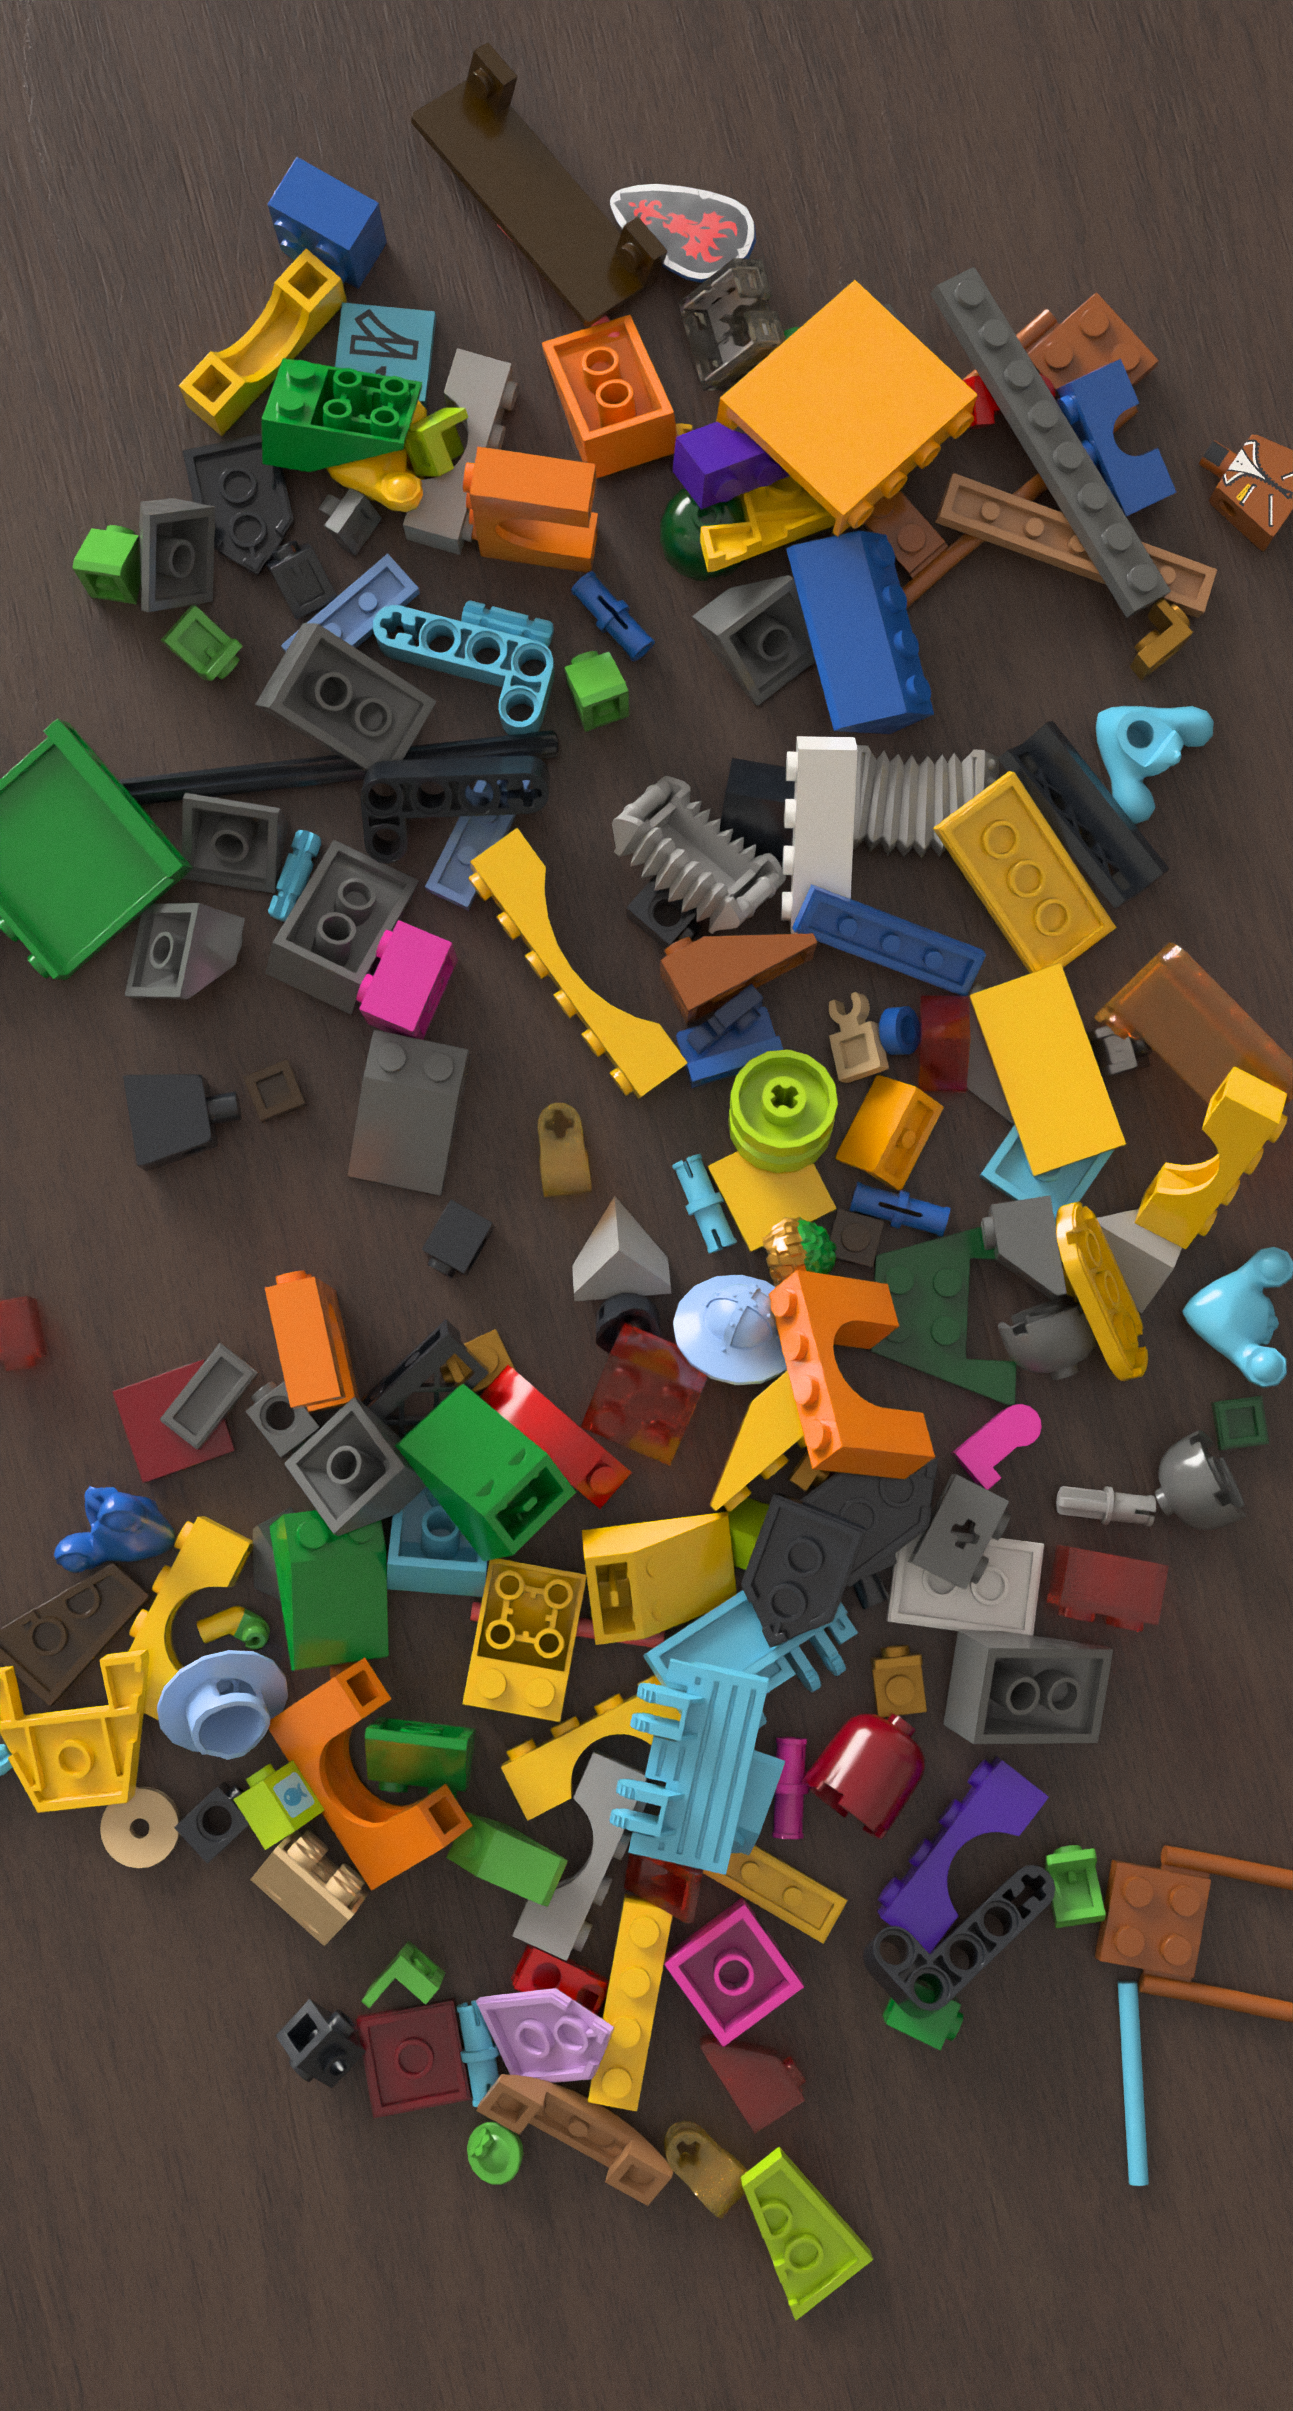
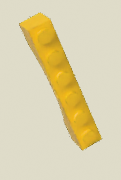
(635, 1046)

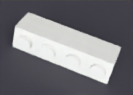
(820, 819)

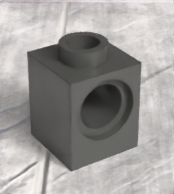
(283, 1441)

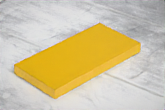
(1024, 875)
(1047, 1070)

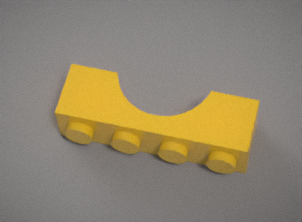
(234, 378)
(1239, 1123)
(207, 1558)
(543, 1772)
(631, 2002)

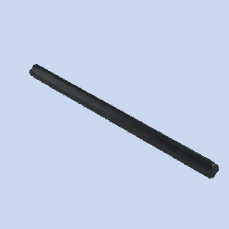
(323, 768)

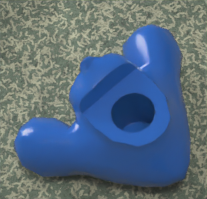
(121, 1530)

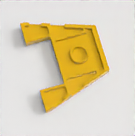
(772, 519)
(79, 1753)

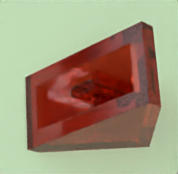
(944, 1043)
(665, 1885)

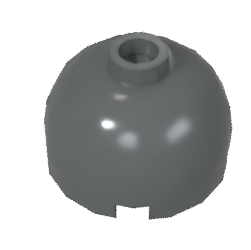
(1049, 1338)
(1198, 1485)

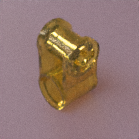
(563, 1160)
(709, 2173)

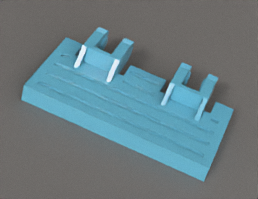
(735, 1641)
(701, 1761)

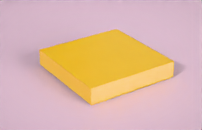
(763, 1198)

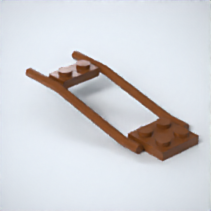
(1061, 353)
(1159, 1919)

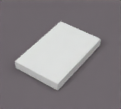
(999, 1602)

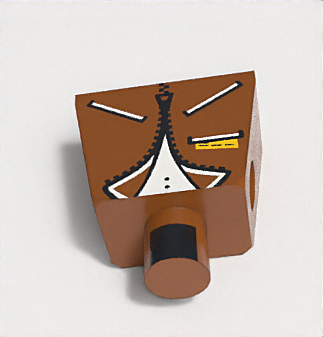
(1253, 486)

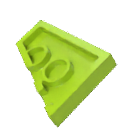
(803, 2232)

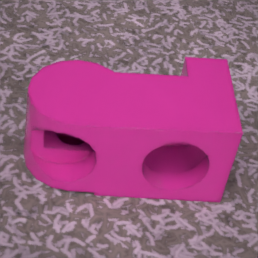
(1009, 1429)

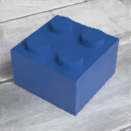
(328, 220)

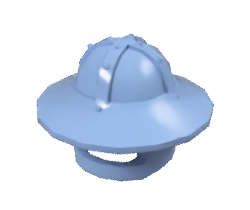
(730, 1330)
(222, 1703)

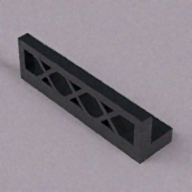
(1084, 815)
(415, 1370)

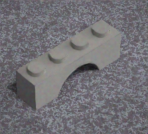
(485, 390)
(562, 1923)

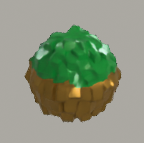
(798, 1246)

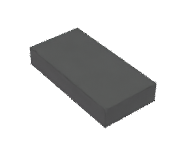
(209, 1396)

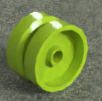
(782, 1111)

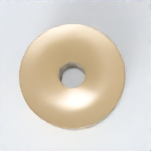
(138, 1850)

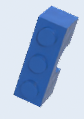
(1092, 408)

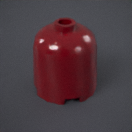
(869, 1771)

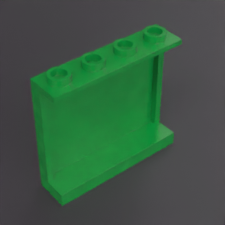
(75, 854)

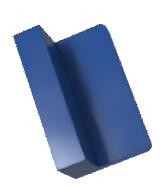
(729, 1052)

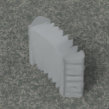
(905, 802)
(695, 856)

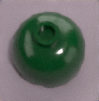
(681, 533)

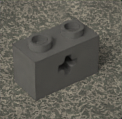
(936, 1546)

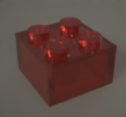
(645, 1395)
(1106, 1584)

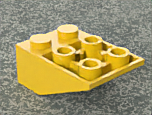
(764, 1435)
(657, 1574)
(525, 1640)

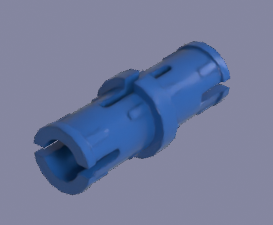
(612, 616)
(932, 1218)

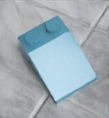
(432, 1552)

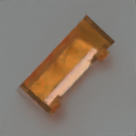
(1194, 1025)

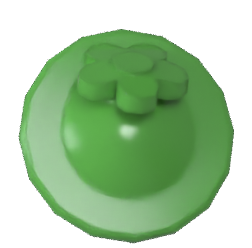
(495, 2153)

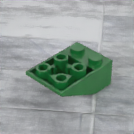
(334, 415)
(485, 1473)

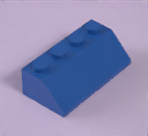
(860, 633)

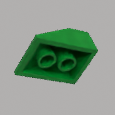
(331, 1590)
(418, 1755)

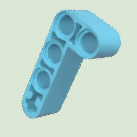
(461, 661)

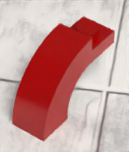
(573, 1451)

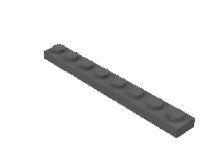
(1050, 442)

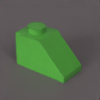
(110, 564)
(597, 689)
(508, 1859)

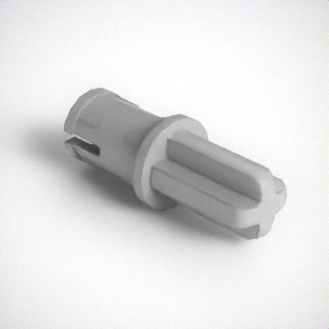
(1106, 1505)

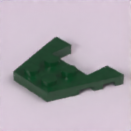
(931, 1307)

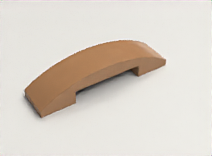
(588, 2127)

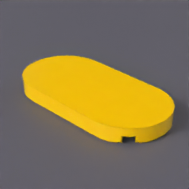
(1101, 1290)

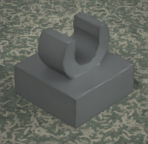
(350, 519)

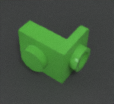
(202, 645)
(1076, 1886)

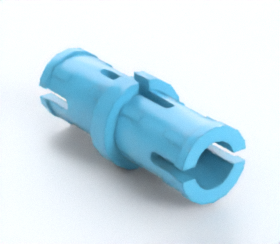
(704, 1203)
(479, 2051)

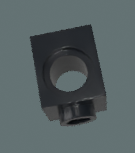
(642, 912)
(457, 1240)
(198, 1831)

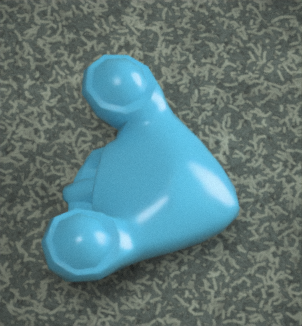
(1144, 743)
(1240, 1319)

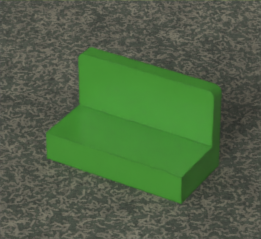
(411, 1969)

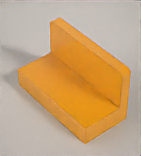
(889, 1131)

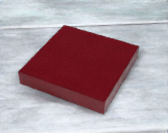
(153, 1444)
(413, 2057)

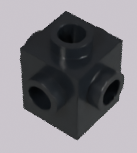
(321, 2043)

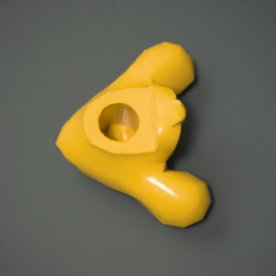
(385, 477)

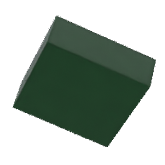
(1240, 1423)

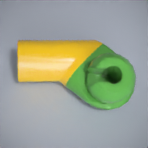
(238, 1623)

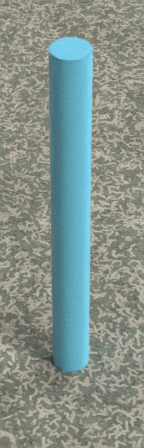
(1133, 2083)

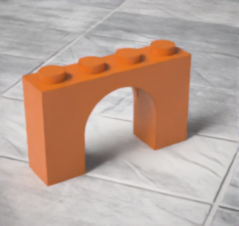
(532, 508)
(311, 1342)
(838, 1424)
(375, 1834)

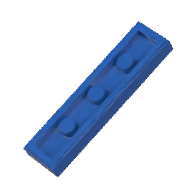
(889, 940)

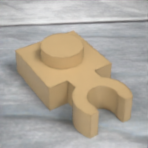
(858, 1045)

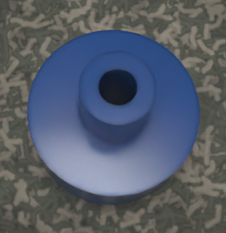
(899, 1030)

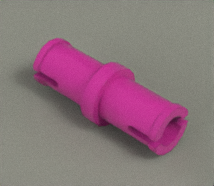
(790, 1789)

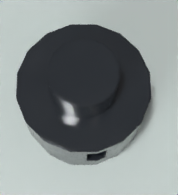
(622, 1309)

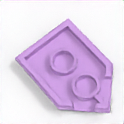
(546, 2034)

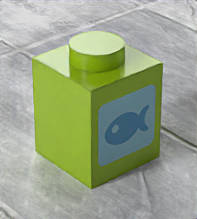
(277, 1803)

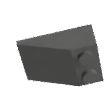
(344, 699)
(338, 926)
(408, 1112)
(1026, 1689)

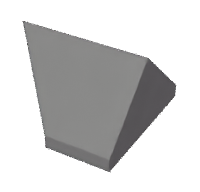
(1140, 1254)
(619, 1259)

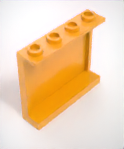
(850, 405)

